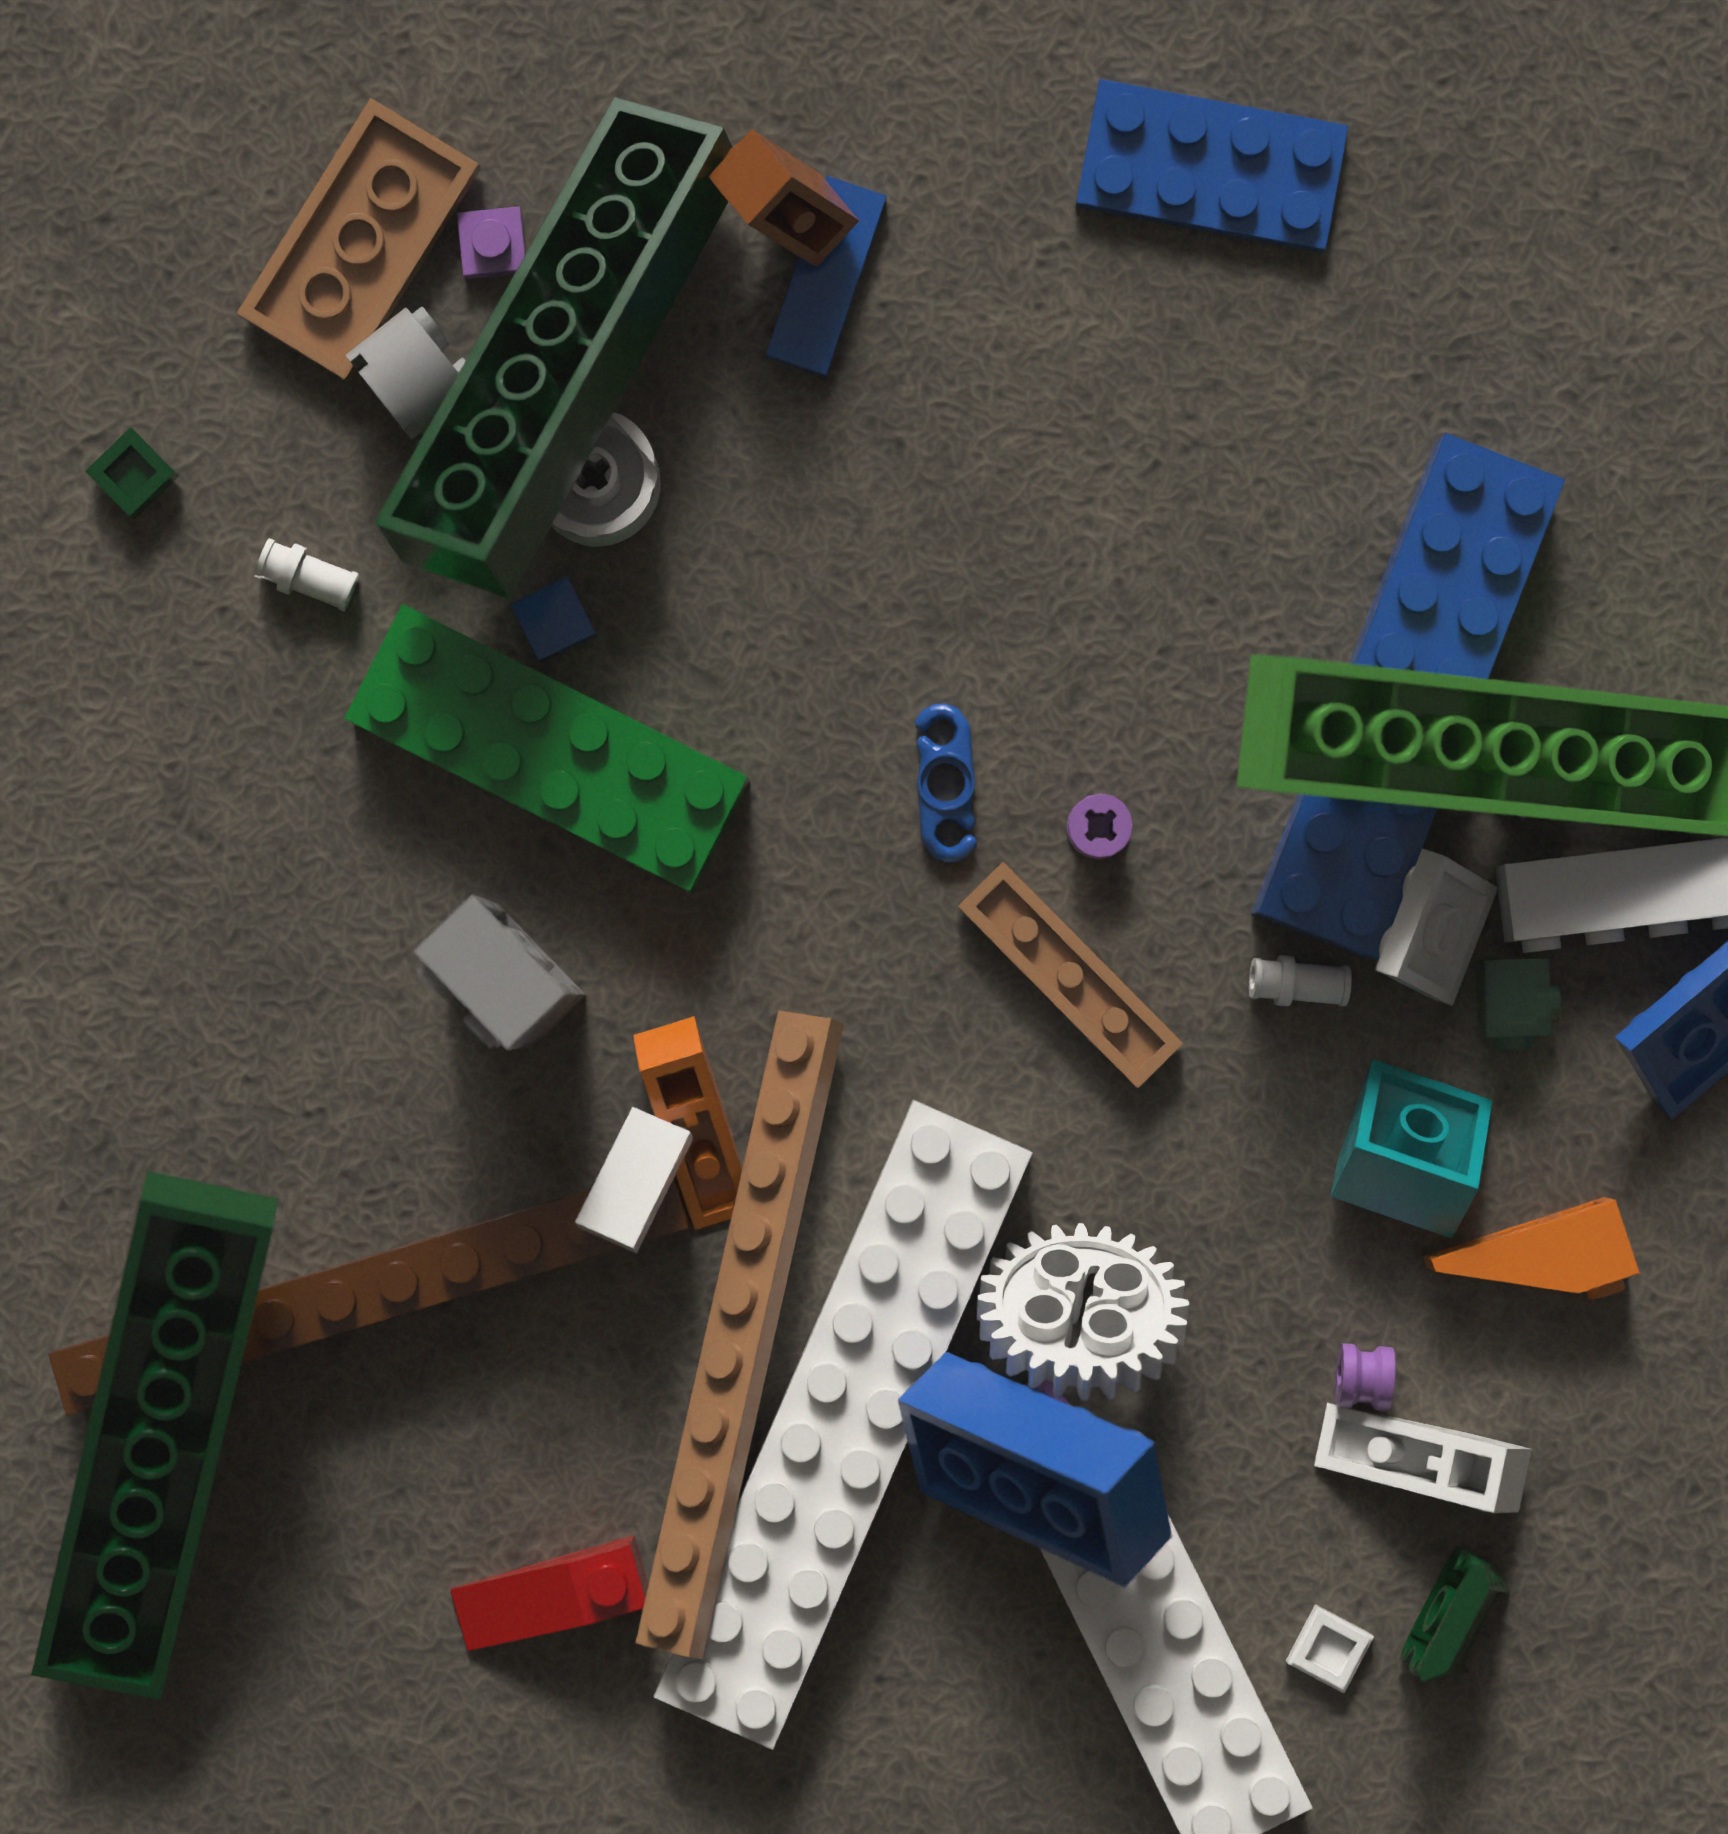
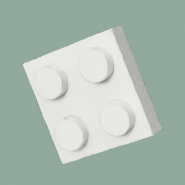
(1436, 927)

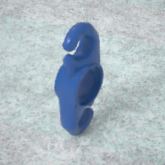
(957, 754)

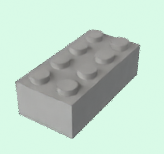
(497, 975)

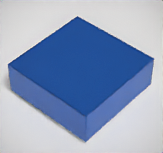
(553, 619)

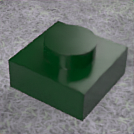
(132, 473)

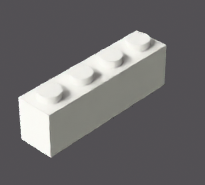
(1614, 892)

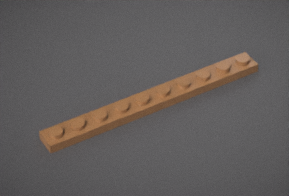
(739, 1335)

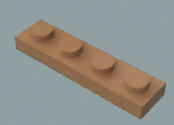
(1070, 975)

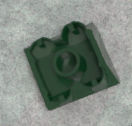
(1452, 1616)

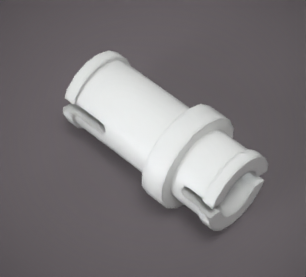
(305, 574)
(1290, 981)

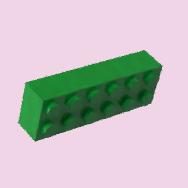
(547, 748)

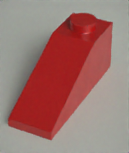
(552, 1595)

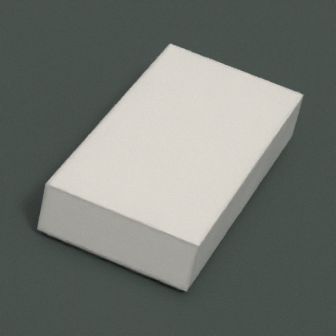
(634, 1180)

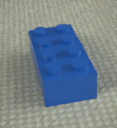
(1036, 1468)

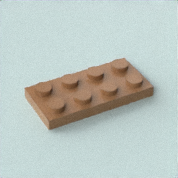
(359, 238)

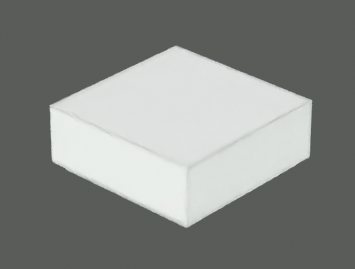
(1329, 1648)

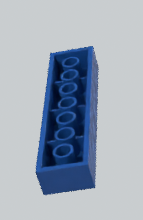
(1434, 612)

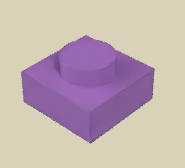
(491, 242)

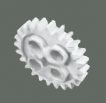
(1126, 1326)

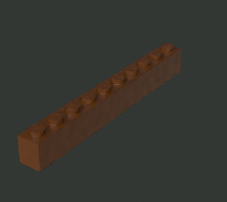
(396, 1282)

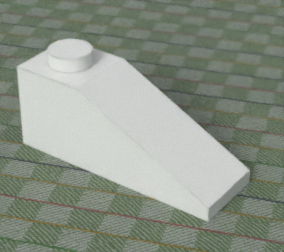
(1424, 1458)

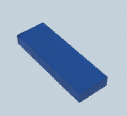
(823, 294)

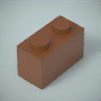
(783, 198)

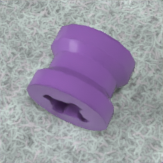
(1091, 834)
(1365, 1377)

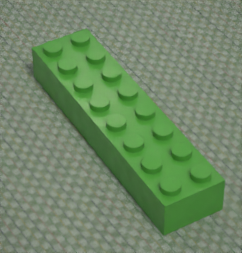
(1484, 745)

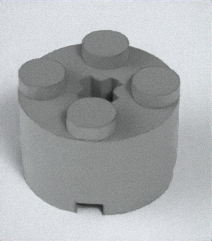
(408, 368)

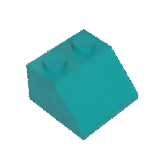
(1413, 1149)

